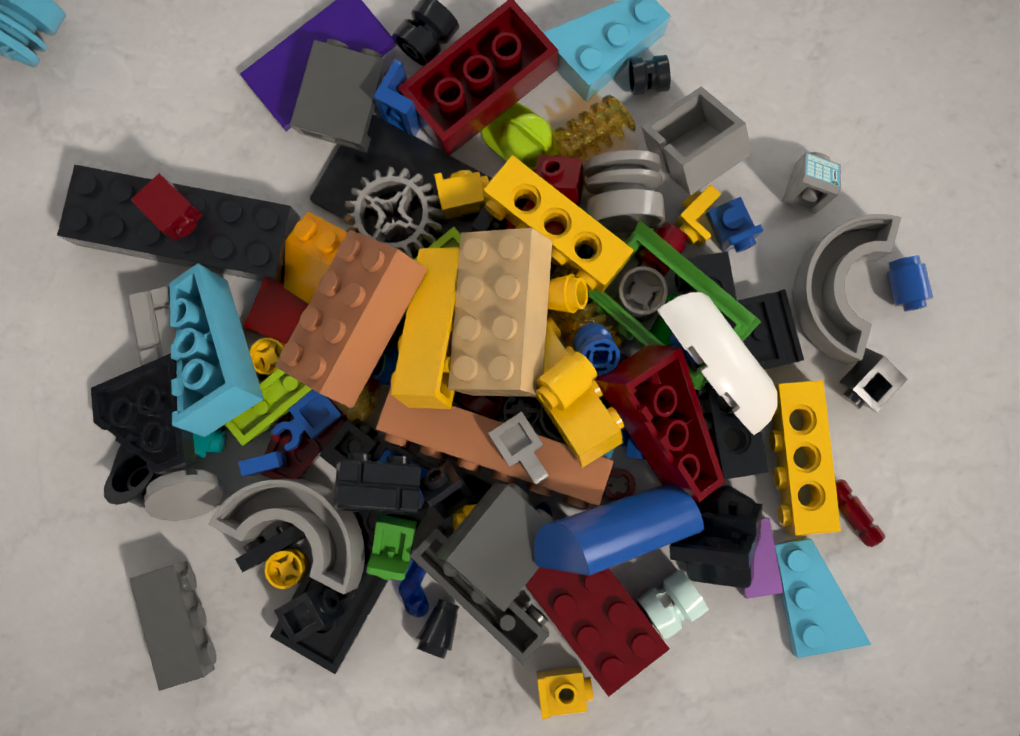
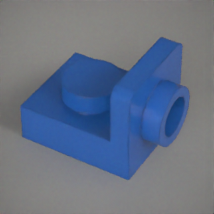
(733, 226)

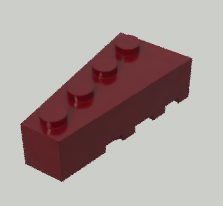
(665, 418)

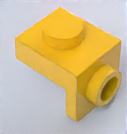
(695, 207)

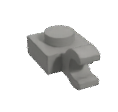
(518, 443)

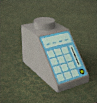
(813, 182)

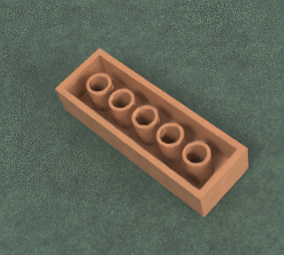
(467, 437)

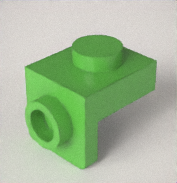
(392, 547)

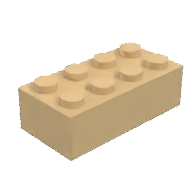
(500, 312)

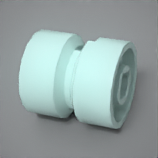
(686, 601)

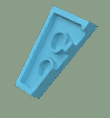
(813, 603)

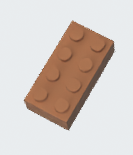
(351, 318)

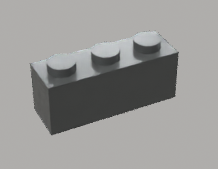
(173, 625)

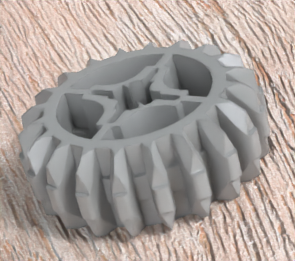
(401, 202)

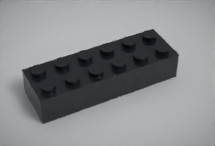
(231, 238)

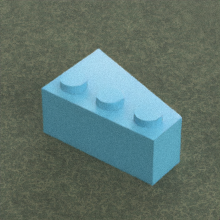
(603, 41)

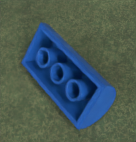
(617, 531)

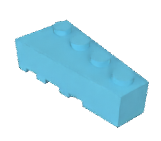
(210, 354)

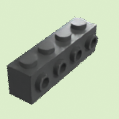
(517, 629)

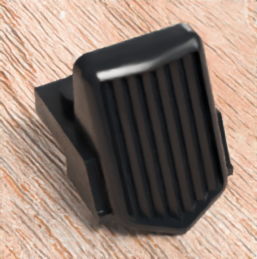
(727, 544)

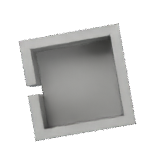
(697, 140)

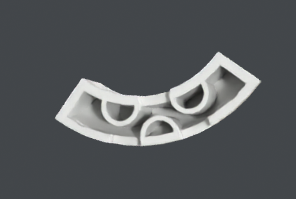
(728, 361)

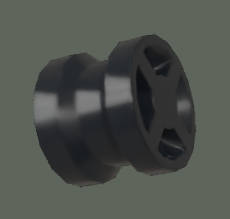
(526, 404)

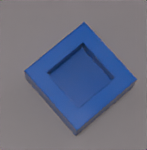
(263, 464)

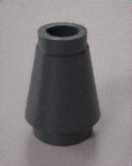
(439, 630)

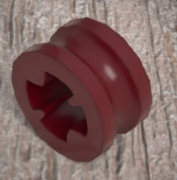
(617, 473)

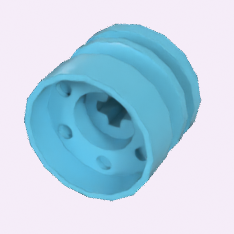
(18, 26)

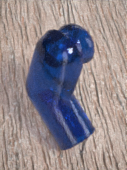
(412, 593)

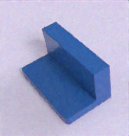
(393, 106)

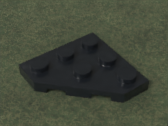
(139, 415)

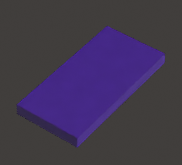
(280, 72)

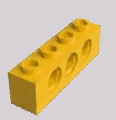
(518, 182)
(822, 510)

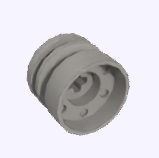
(624, 189)

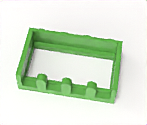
(631, 328)

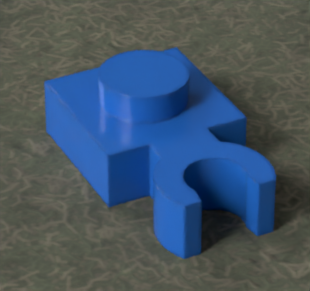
(311, 415)

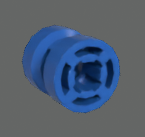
(597, 340)

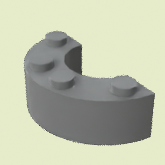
(821, 284)
(333, 534)

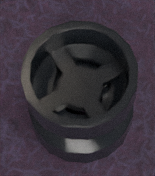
(649, 74)

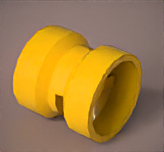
(264, 355)
(281, 571)

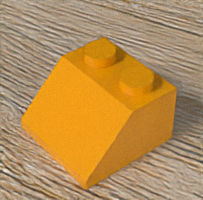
(309, 254)

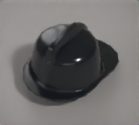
(128, 479)

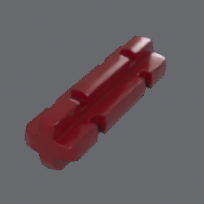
(858, 515)

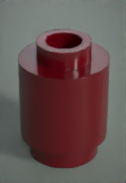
(673, 236)

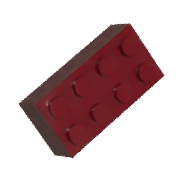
(480, 76)
(599, 623)

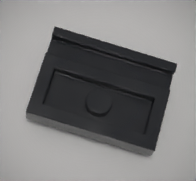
(775, 338)

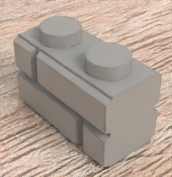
(152, 323)

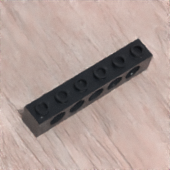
(750, 455)

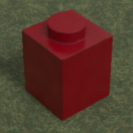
(167, 208)

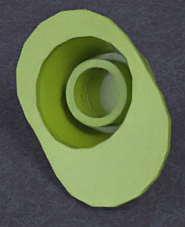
(522, 135)

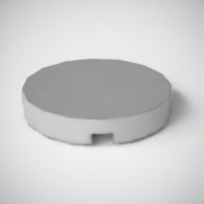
(183, 496)

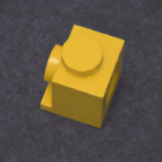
(461, 193)
(553, 681)

